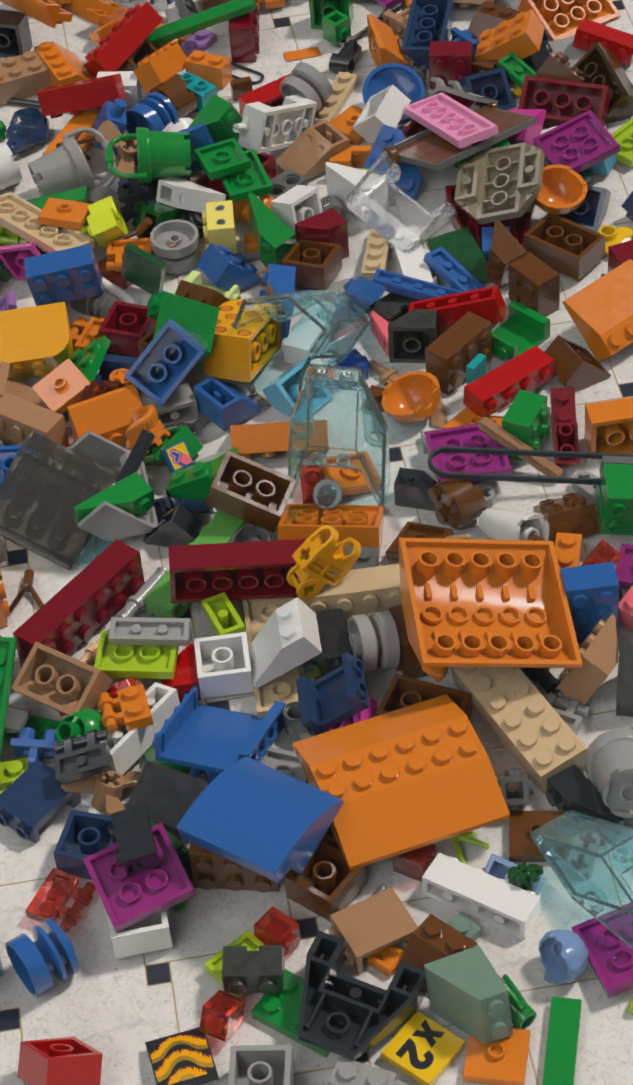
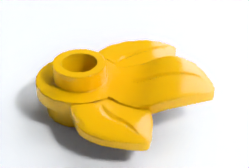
(615, 235)

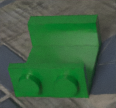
(520, 332)

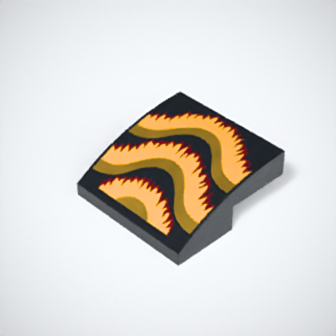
(182, 1059)

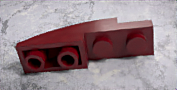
(564, 424)

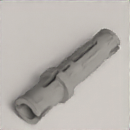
(136, 604)

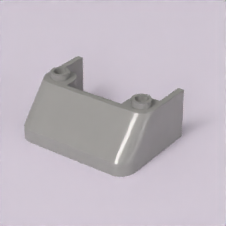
(108, 520)

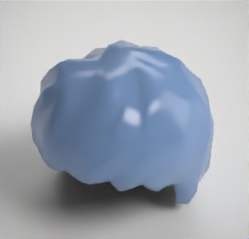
(562, 956)

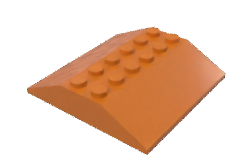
(486, 603)
(404, 780)

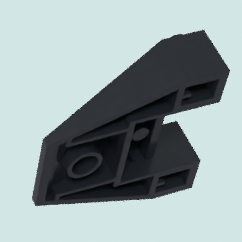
(349, 1013)

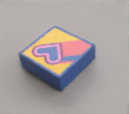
(177, 456)

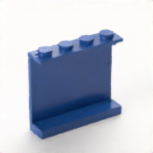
(215, 736)

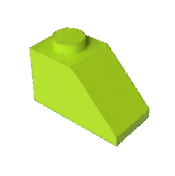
(222, 615)

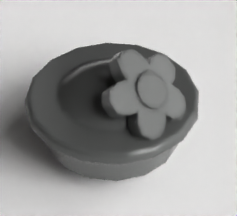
(327, 494)

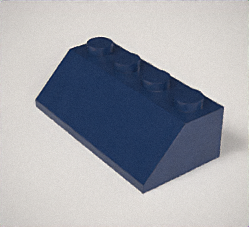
(427, 22)

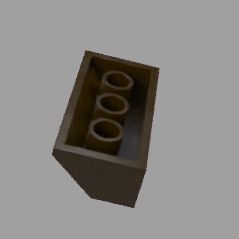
(603, 68)

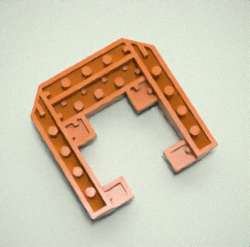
(50, 11)

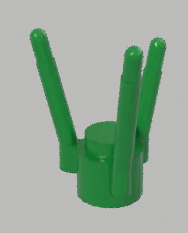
(521, 1013)

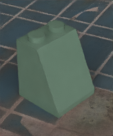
(470, 995)

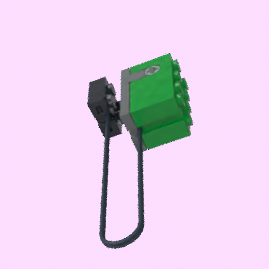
(612, 489)

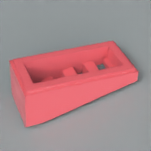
(379, 328)

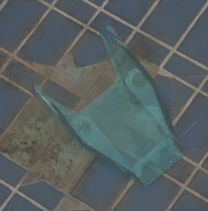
(330, 310)
(339, 427)
(590, 862)

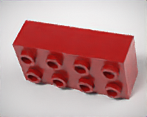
(123, 40)

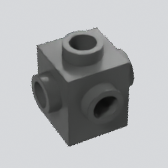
(516, 799)

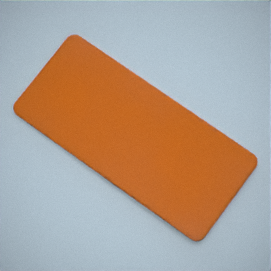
(302, 53)

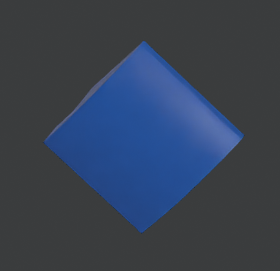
(260, 818)

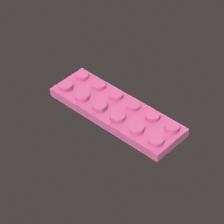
(451, 120)

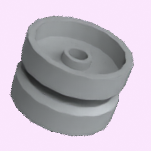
(307, 82)
(185, 255)
(374, 640)

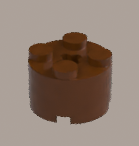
(175, 90)
(457, 501)

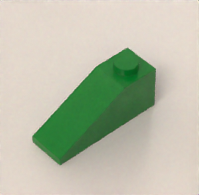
(128, 494)

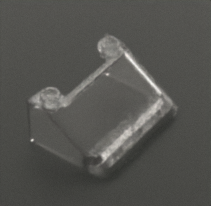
(393, 211)

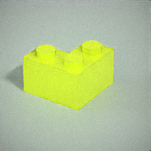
(106, 221)

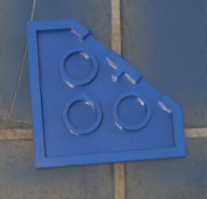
(410, 179)

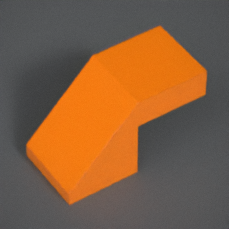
(352, 157)

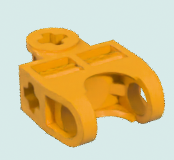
(323, 559)

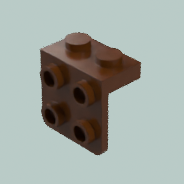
(569, 515)

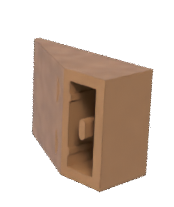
(313, 149)
(598, 657)

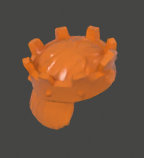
(147, 419)

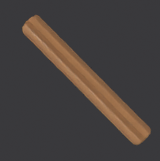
(511, 442)

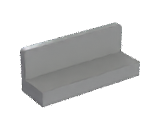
(150, 631)

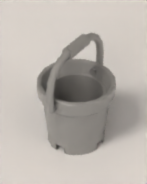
(66, 166)
(610, 769)

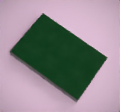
(464, 249)

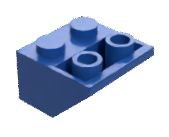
(227, 269)
(224, 402)

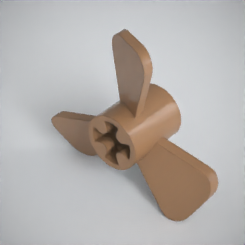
(126, 157)
(105, 789)

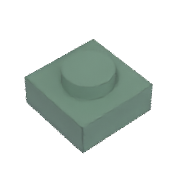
(466, 926)

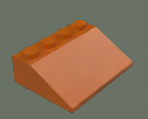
(564, 16)
(605, 311)
(354, 521)

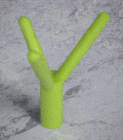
(469, 838)

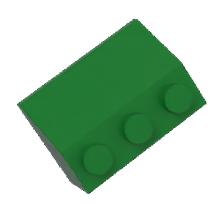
(219, 118)

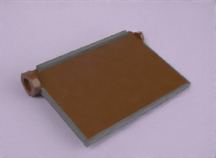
(436, 153)

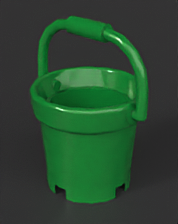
(158, 155)

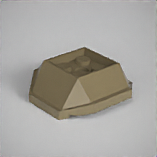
(500, 182)

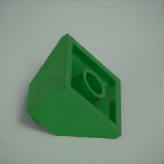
(177, 434)

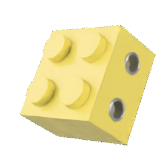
(220, 225)

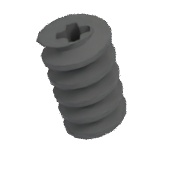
(94, 306)

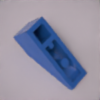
(363, 292)

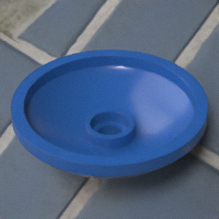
(398, 75)

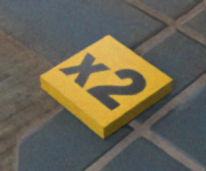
(423, 1049)

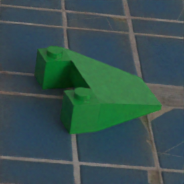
(192, 315)

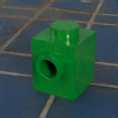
(336, 27)

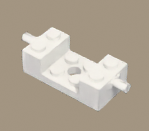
(274, 127)

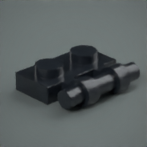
(85, 761)

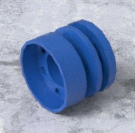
(151, 112)
(47, 954)

